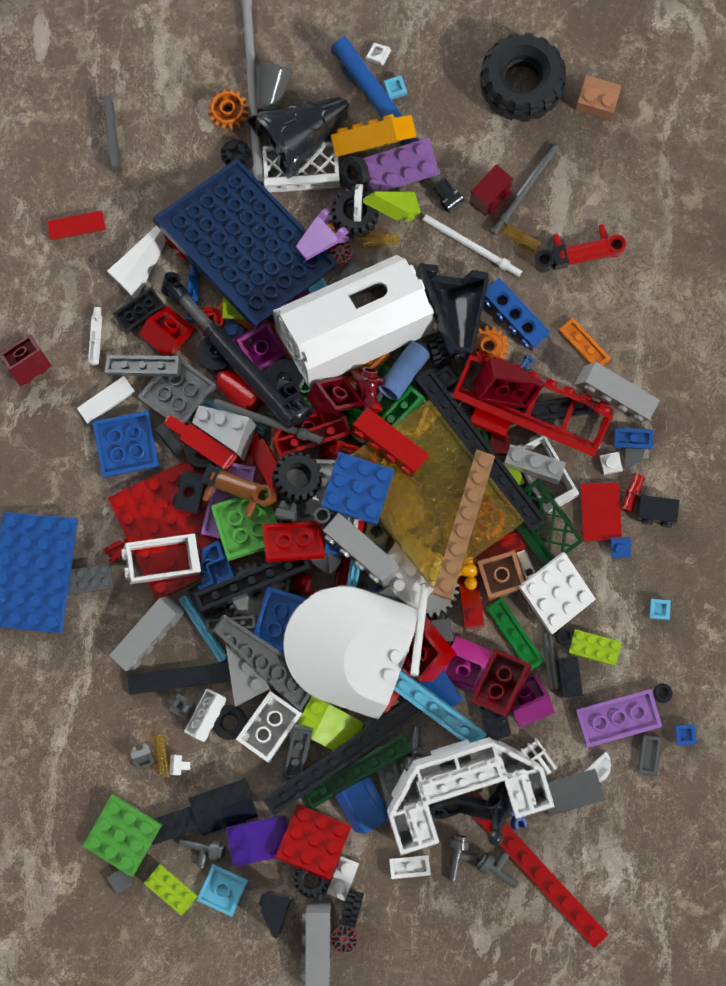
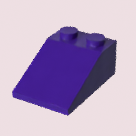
(256, 840)

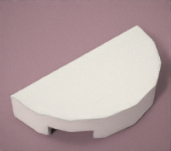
(358, 196)
(602, 766)

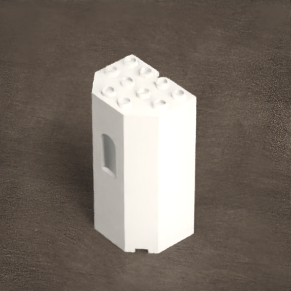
(333, 336)

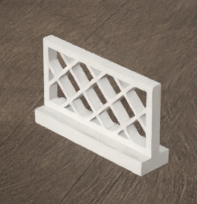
(304, 181)

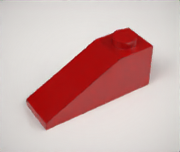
(470, 605)

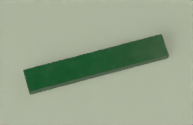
(359, 770)

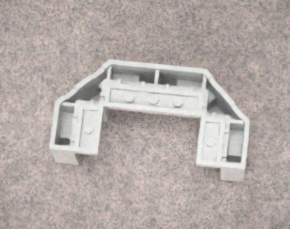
(457, 771)

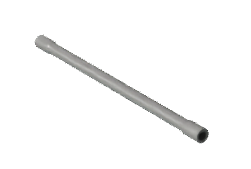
(258, 169)

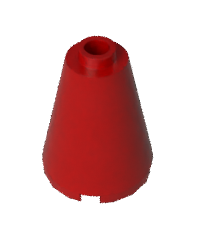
(237, 391)

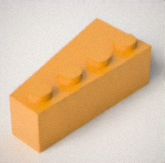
(373, 135)

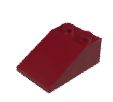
(506, 384)
(501, 683)

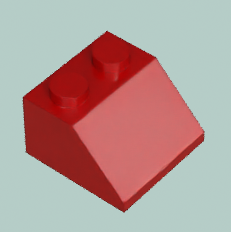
(166, 331)

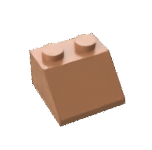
(598, 97)

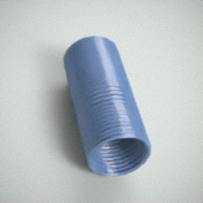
(401, 375)

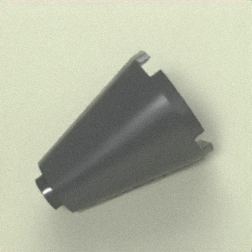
(270, 85)

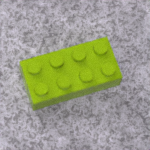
(594, 647)
(171, 889)

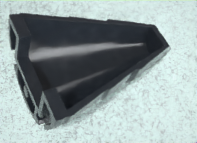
(299, 130)
(456, 307)

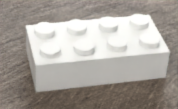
(205, 715)

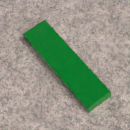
(514, 633)

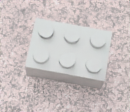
(269, 727)

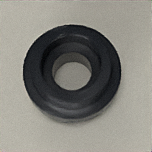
(667, 689)

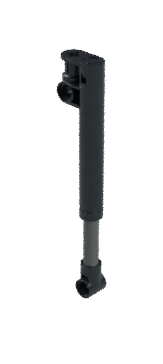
(282, 401)

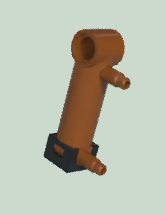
(253, 492)

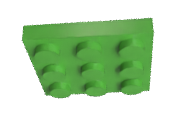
(239, 533)
(122, 835)

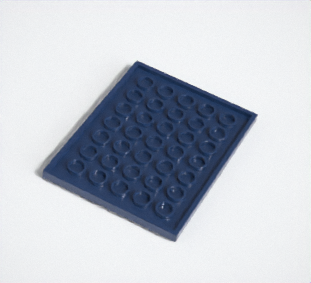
(243, 242)

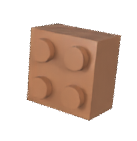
(500, 575)

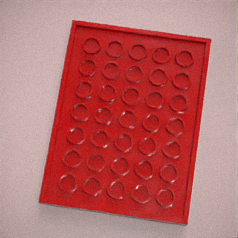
(148, 514)

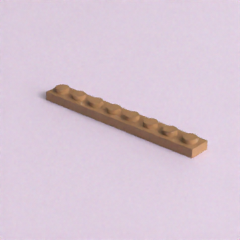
(463, 525)

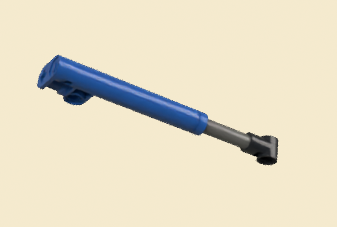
(356, 69)

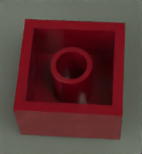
(491, 190)

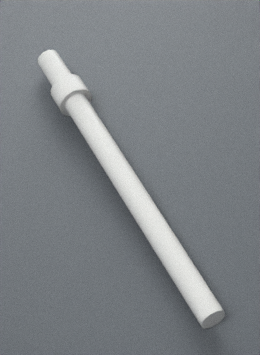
(504, 264)
(419, 627)

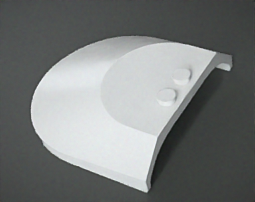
(349, 647)

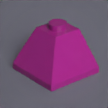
(260, 345)

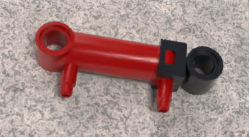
(563, 256)

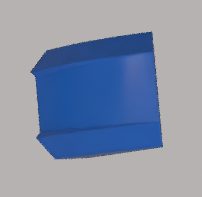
(363, 806)

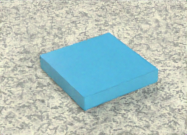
(222, 890)

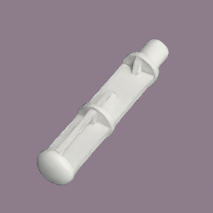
(95, 337)

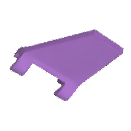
(320, 236)

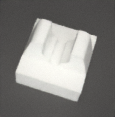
(177, 765)

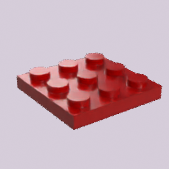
(313, 842)

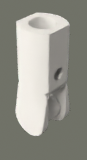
(525, 563)

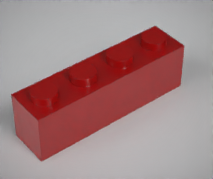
(389, 442)

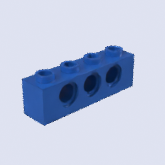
(531, 340)

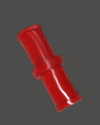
(632, 493)

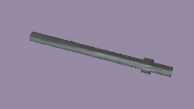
(504, 217)
(301, 433)

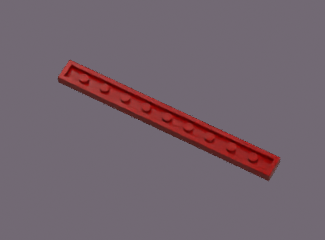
(547, 882)

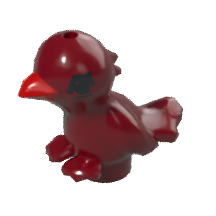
(368, 383)

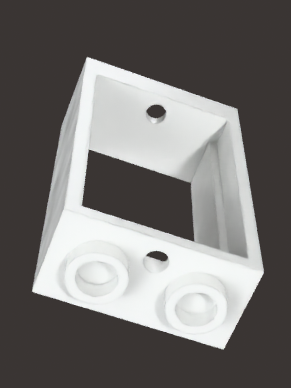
(564, 498)
(192, 551)

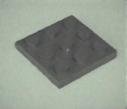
(178, 395)

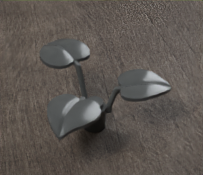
(321, 518)

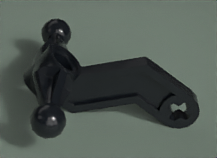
(496, 809)

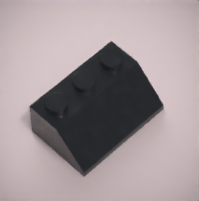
(223, 807)
(274, 910)

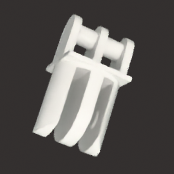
(530, 747)

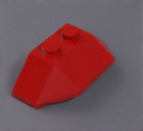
(325, 424)

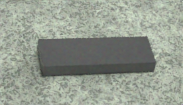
(297, 751)

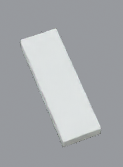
(106, 400)

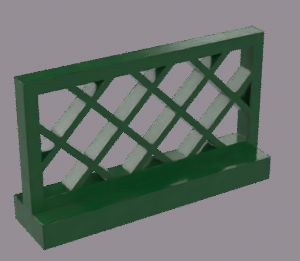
(534, 540)

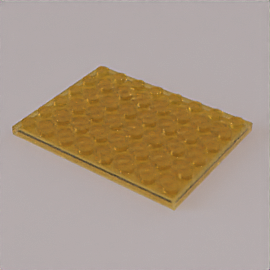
(424, 507)

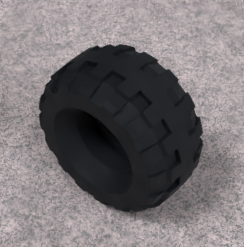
(525, 52)

